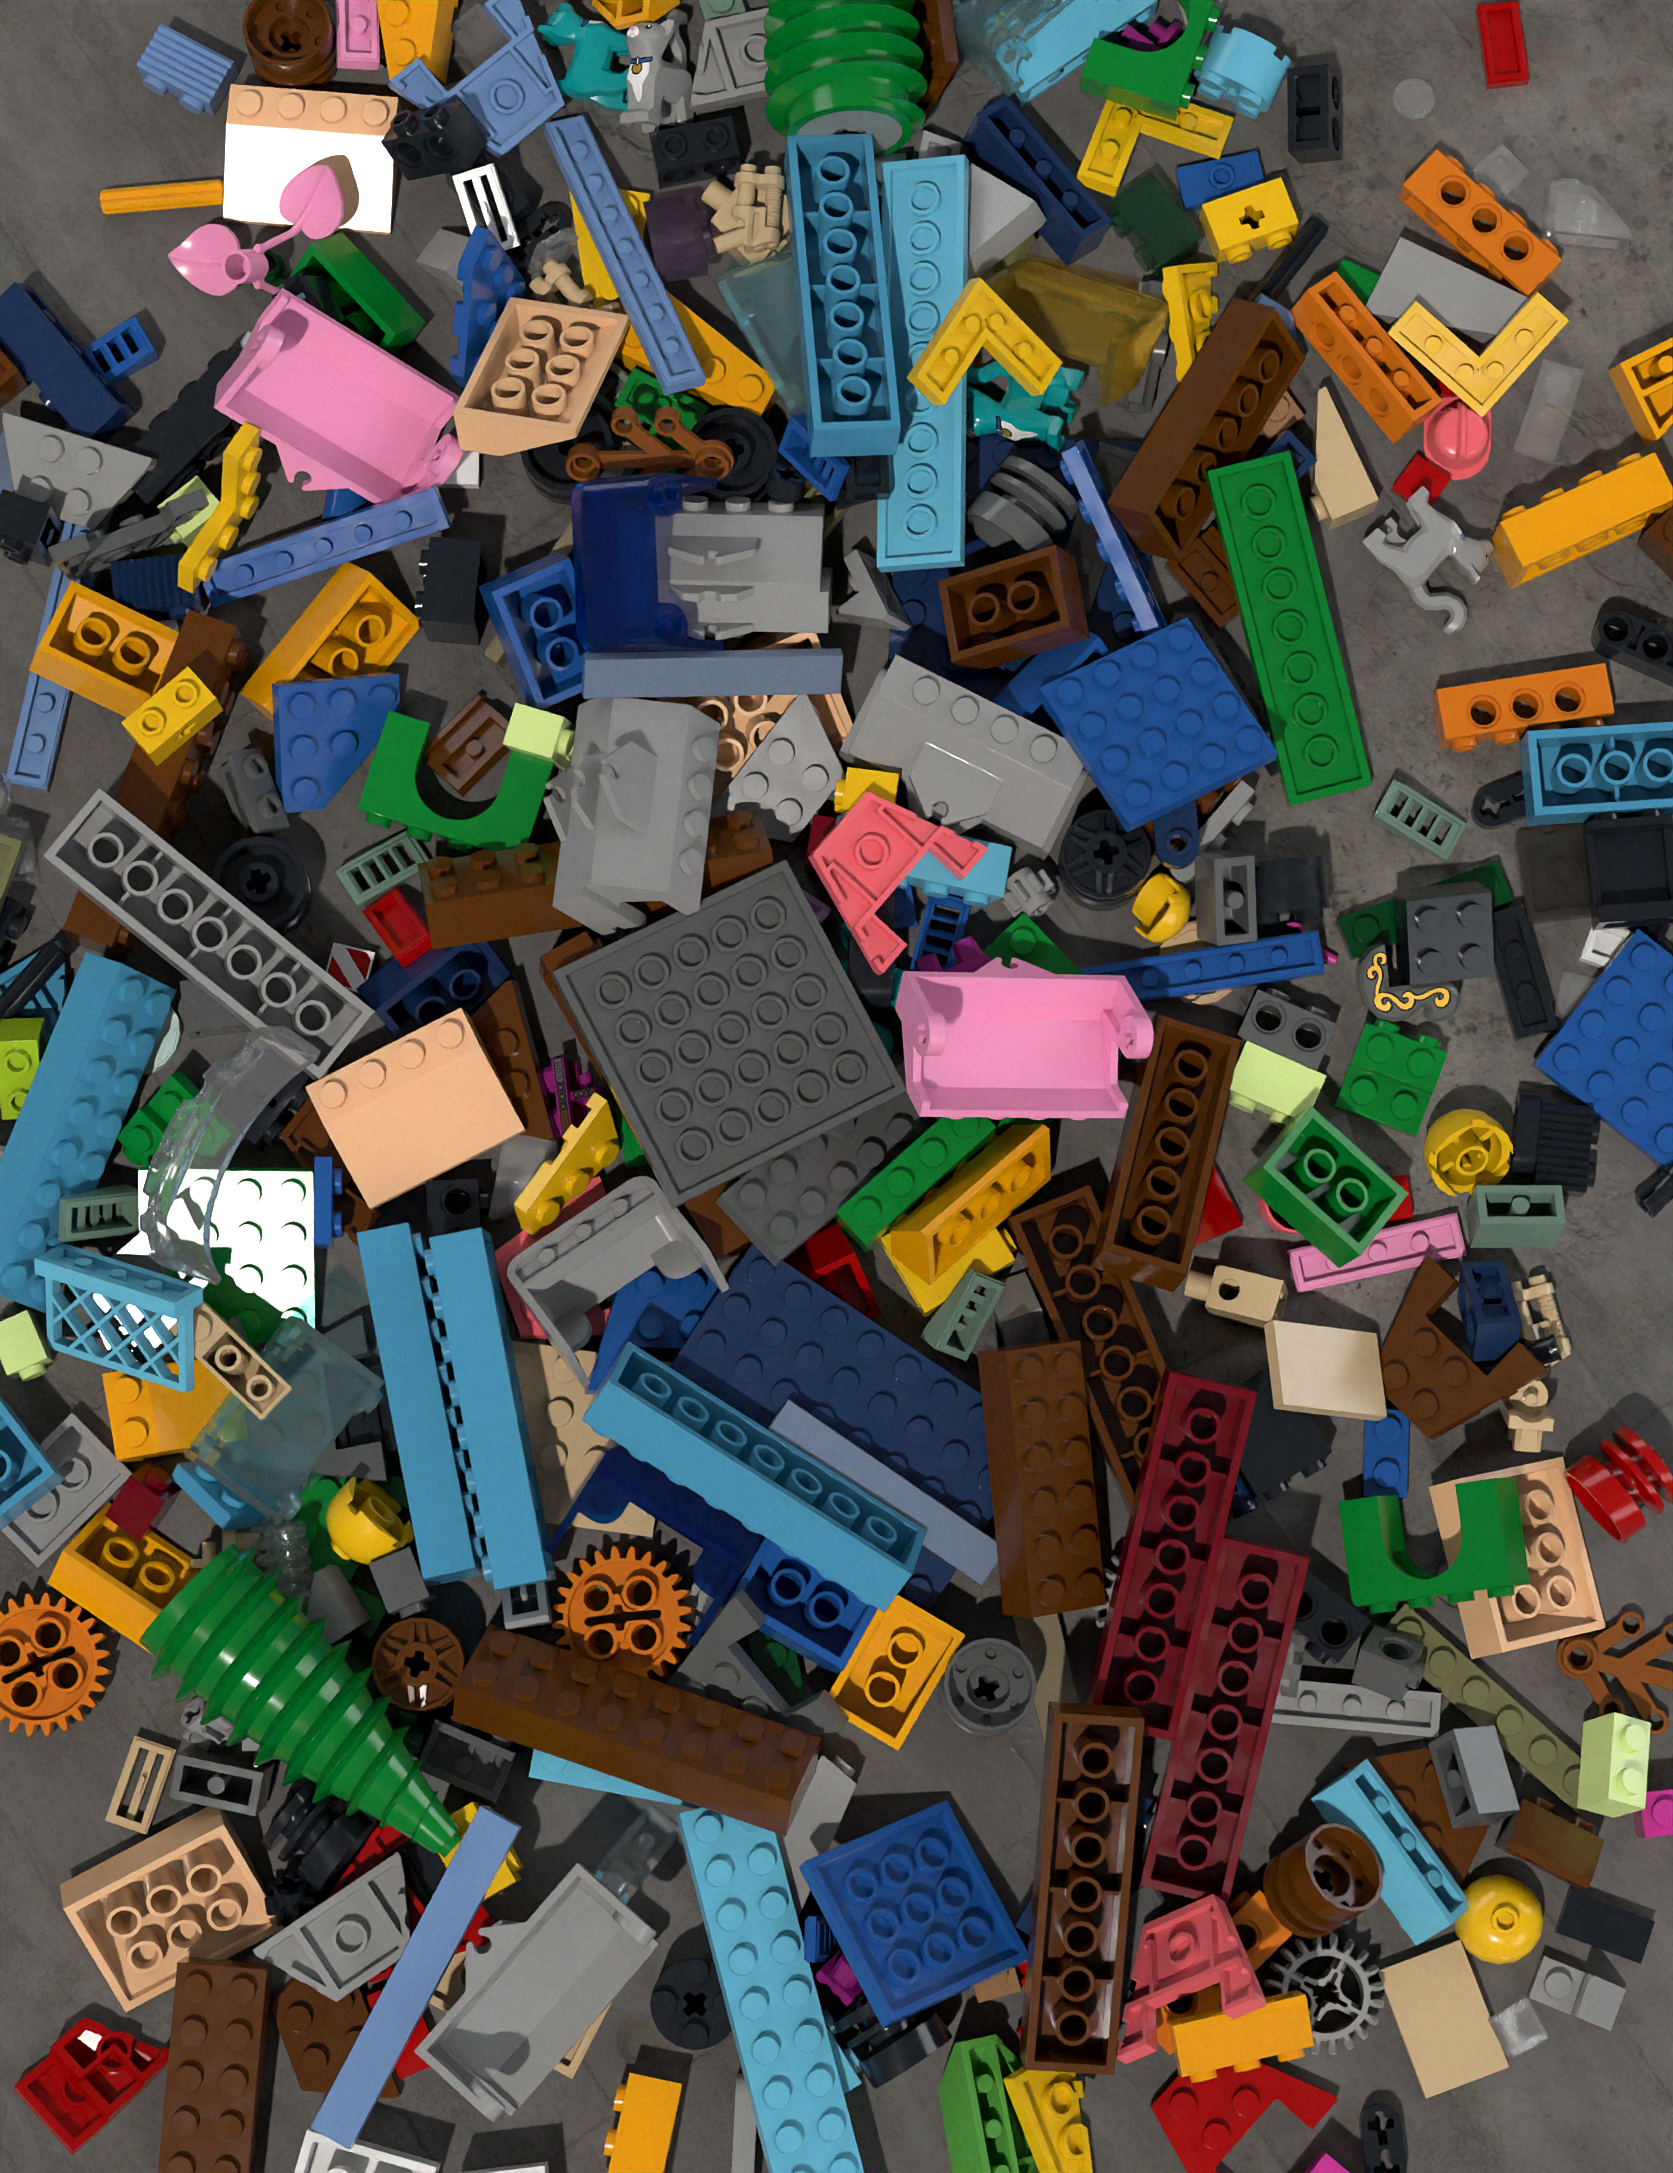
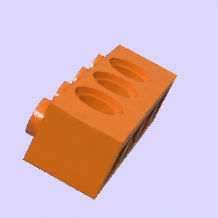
(1454, 224)
(1364, 357)
(1584, 685)
(1268, 1937)

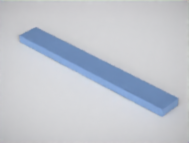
(624, 255)
(44, 701)
(416, 1977)

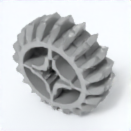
(1334, 1975)

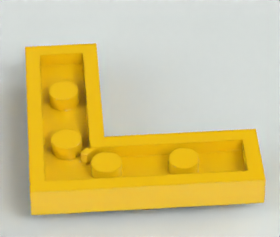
(1120, 127)
(978, 321)
(1483, 377)
(236, 503)

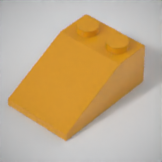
(155, 1419)
(895, 1670)

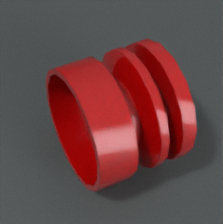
(1615, 1490)

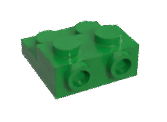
(1391, 1077)
(145, 1129)

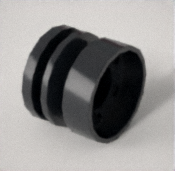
(1089, 879)
(319, 1832)
(895, 2046)

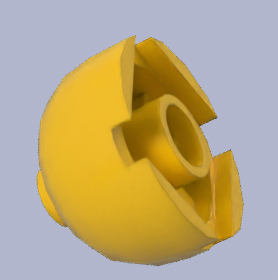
(1466, 1151)
(366, 1523)
(1501, 1919)

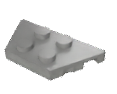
(730, 61)
(70, 471)
(786, 774)
(347, 1935)

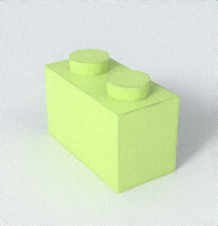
(541, 735)
(1273, 1084)
(1614, 1765)

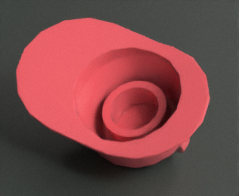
(1457, 439)

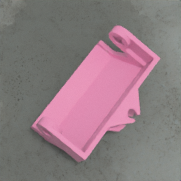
(339, 405)
(1018, 1042)

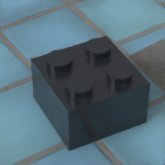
(451, 600)
(1443, 933)

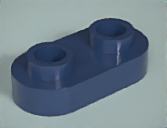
(1177, 824)

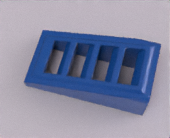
(116, 337)
(796, 450)
(925, 930)
(819, 1941)

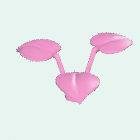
(213, 254)

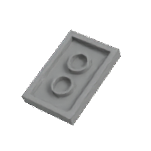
(90, 1483)

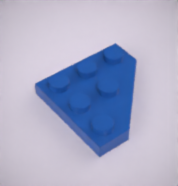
(487, 285)
(326, 733)

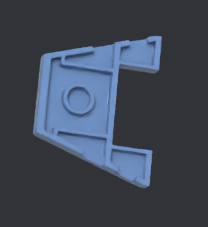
(505, 94)

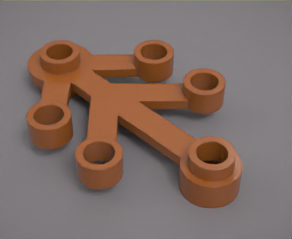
(655, 455)
(1627, 1669)

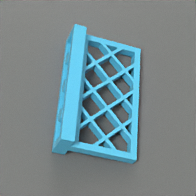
(120, 1286)

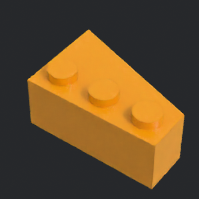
(417, 30)
(1647, 390)

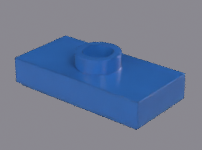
(1217, 179)

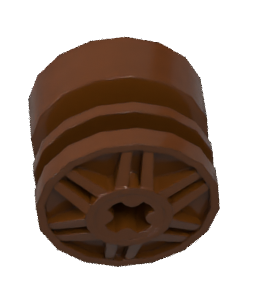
(291, 43)
(441, 1649)
(1323, 1881)

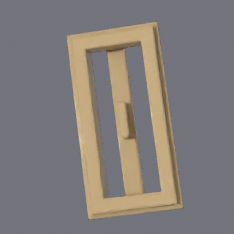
(158, 1789)

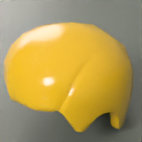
(1162, 908)

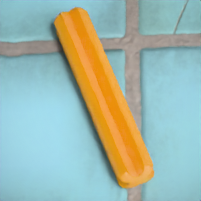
(162, 196)

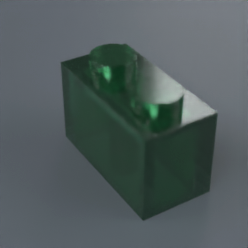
(1153, 226)

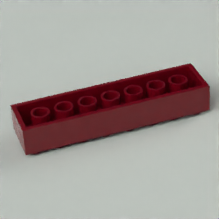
(1171, 1548)
(1224, 1720)

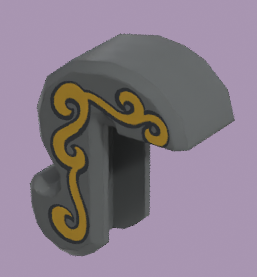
(1399, 999)

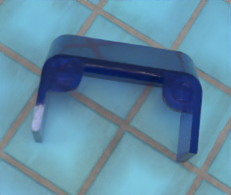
(618, 563)
(626, 1480)

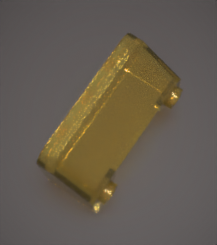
(1085, 319)

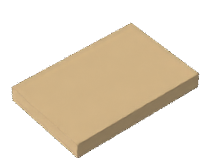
(1325, 1370)
(1442, 2018)

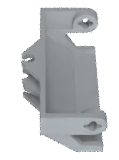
(745, 566)
(965, 758)
(633, 811)
(536, 1992)

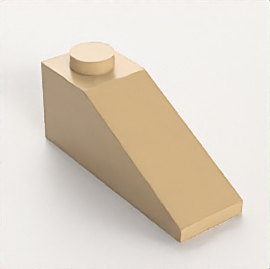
(1338, 478)

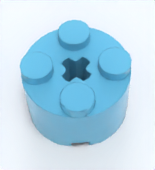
(1242, 71)

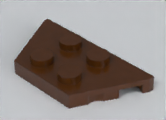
(938, 46)
(510, 1044)
(1417, 1789)
(321, 2034)

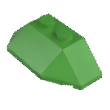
(978, 2112)

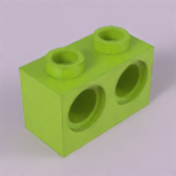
(21, 1052)

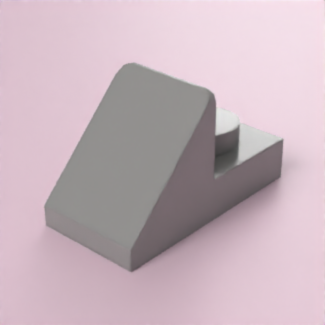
(875, 598)
(1576, 1993)

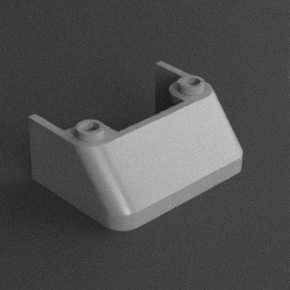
(600, 1255)

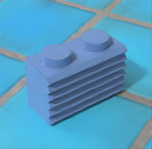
(186, 71)

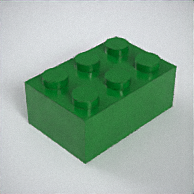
(1325, 1187)

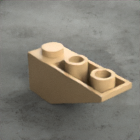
(235, 1362)

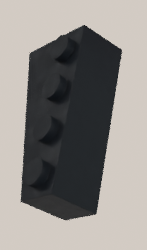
(186, 434)

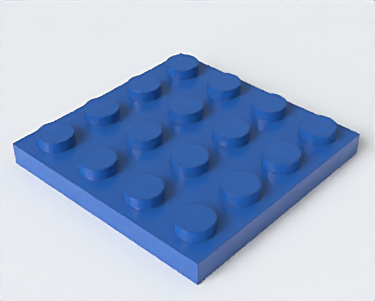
(1157, 724)
(1620, 1048)
(914, 1913)

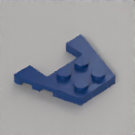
(652, 1315)

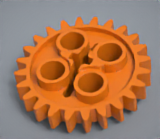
(620, 1578)
(53, 1701)

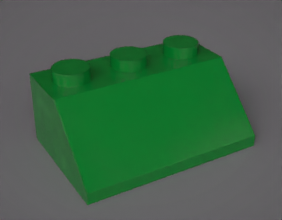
(363, 294)

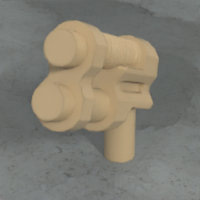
(756, 225)
(559, 278)
(1529, 1332)

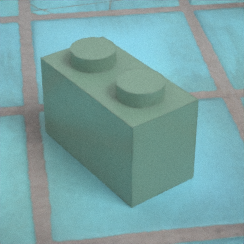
(1515, 1216)

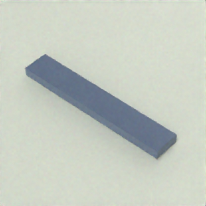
(712, 673)
(947, 1532)

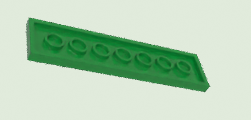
(1288, 628)

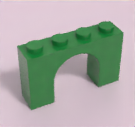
(1156, 79)
(394, 798)
(909, 1176)
(1489, 1555)

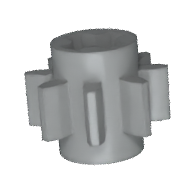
(1029, 893)
(202, 1736)

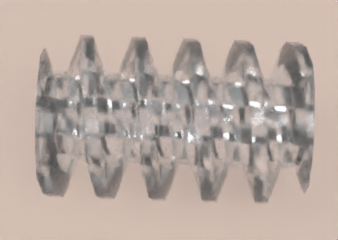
(287, 1547)

